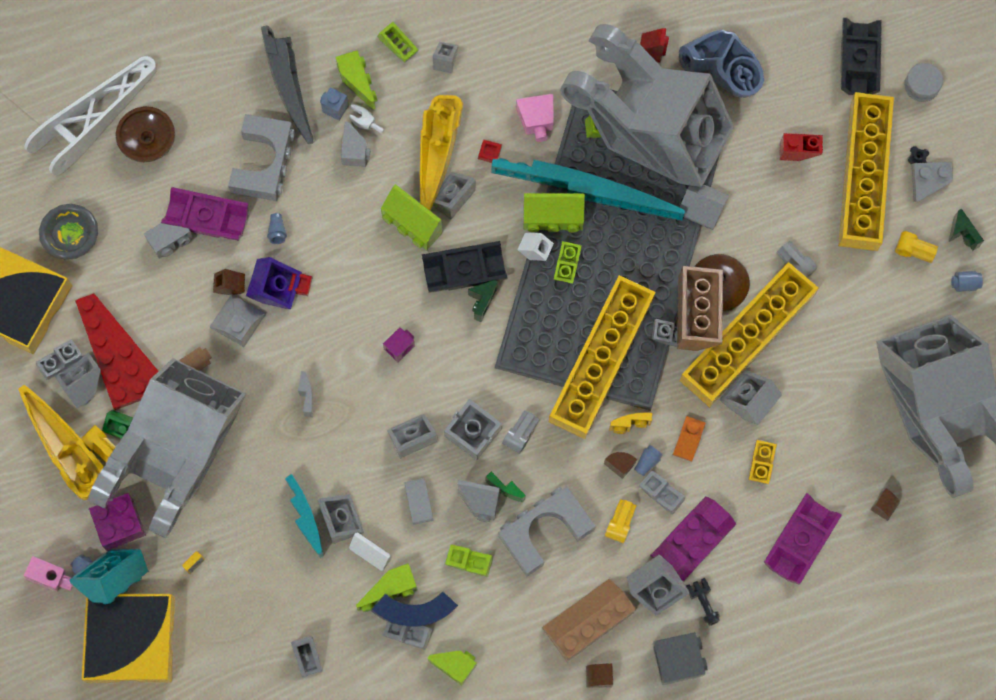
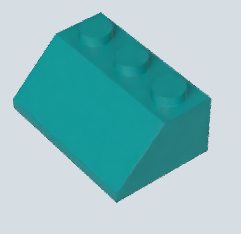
(110, 575)

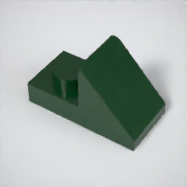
(963, 226)
(485, 294)

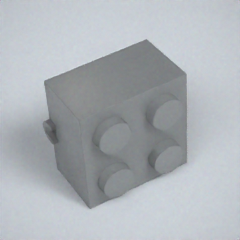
(472, 429)

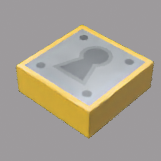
(193, 562)

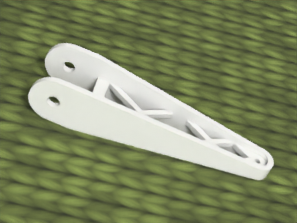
(72, 113)

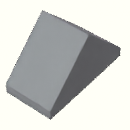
(444, 57)
(307, 656)

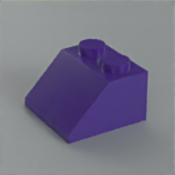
(271, 283)

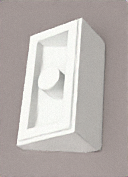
(369, 551)

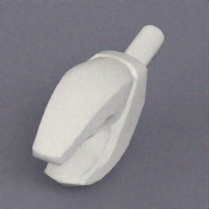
(366, 121)

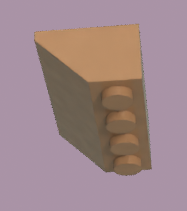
(699, 308)
(589, 619)

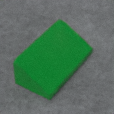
(116, 424)

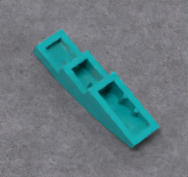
(306, 522)

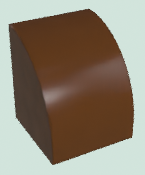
(229, 282)
(620, 463)
(885, 504)
(599, 675)

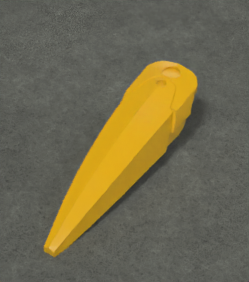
(437, 144)
(65, 448)

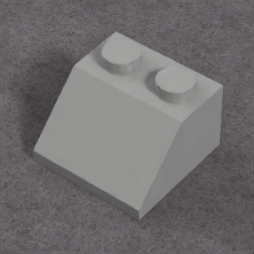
(751, 396)
(657, 585)

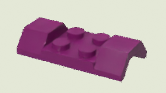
(206, 214)
(695, 537)
(801, 540)

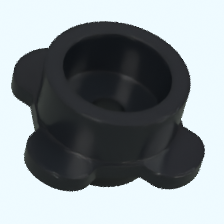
(922, 153)

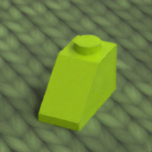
(454, 664)

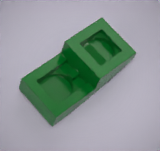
(510, 490)

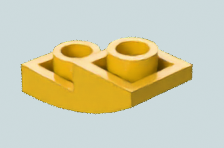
(623, 424)
(762, 461)

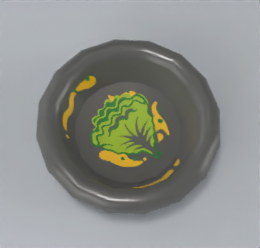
(68, 231)

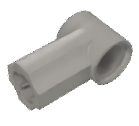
(791, 254)
(518, 435)

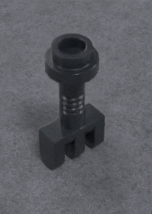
(711, 616)

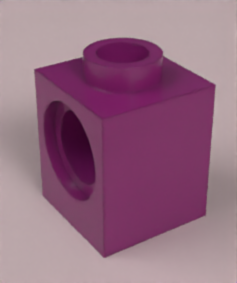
(399, 344)

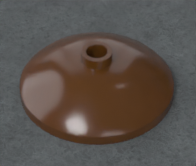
(143, 124)
(736, 278)

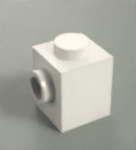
(535, 246)

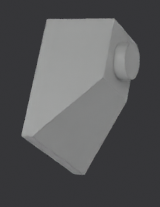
(237, 320)
(80, 380)
(480, 499)

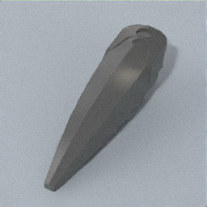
(284, 73)

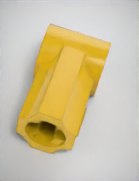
(910, 245)
(98, 442)
(619, 525)

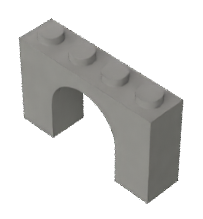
(264, 183)
(560, 505)

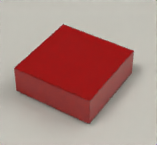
(489, 151)
(303, 286)

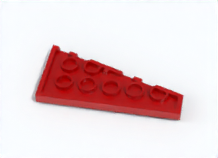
(121, 361)

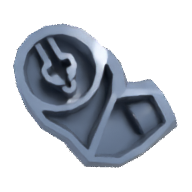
(726, 59)

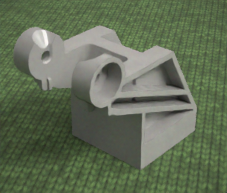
(658, 115)
(942, 392)
(171, 439)

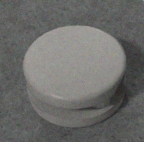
(923, 82)

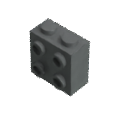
(679, 658)

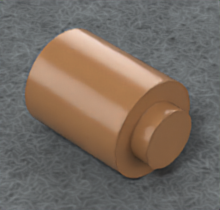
(197, 359)

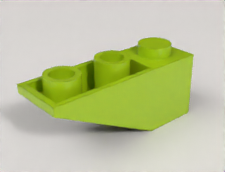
(352, 74)
(394, 583)

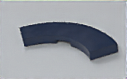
(414, 615)

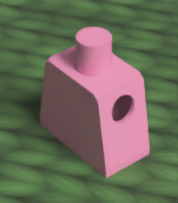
(536, 115)
(39, 571)

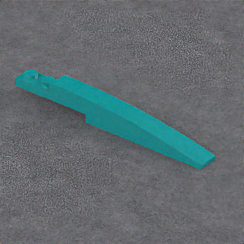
(594, 187)

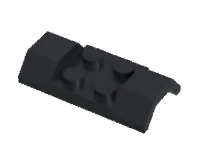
(861, 57)
(464, 267)

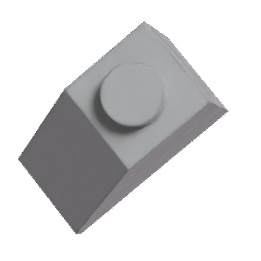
(354, 147)

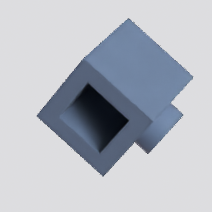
(334, 103)

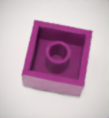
(117, 522)

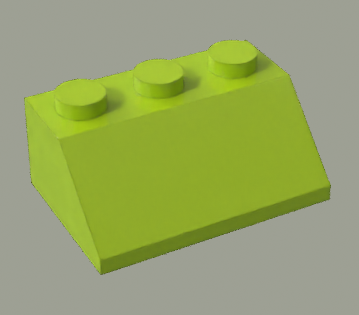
(553, 212)
(411, 218)

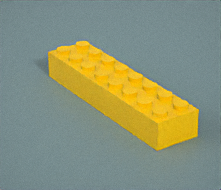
(866, 172)
(749, 334)
(601, 357)

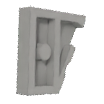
(929, 178)

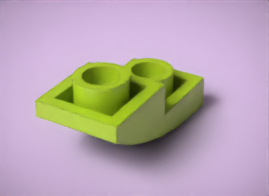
(567, 262)

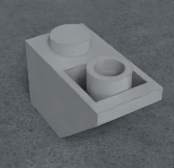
(166, 238)

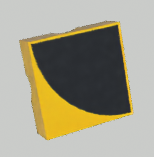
(28, 300)
(129, 639)

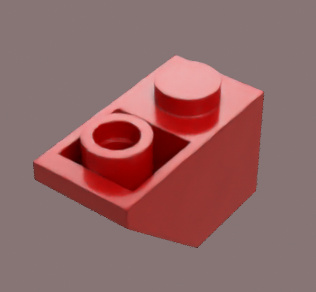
(655, 43)
(800, 146)

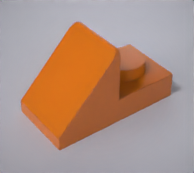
(689, 438)

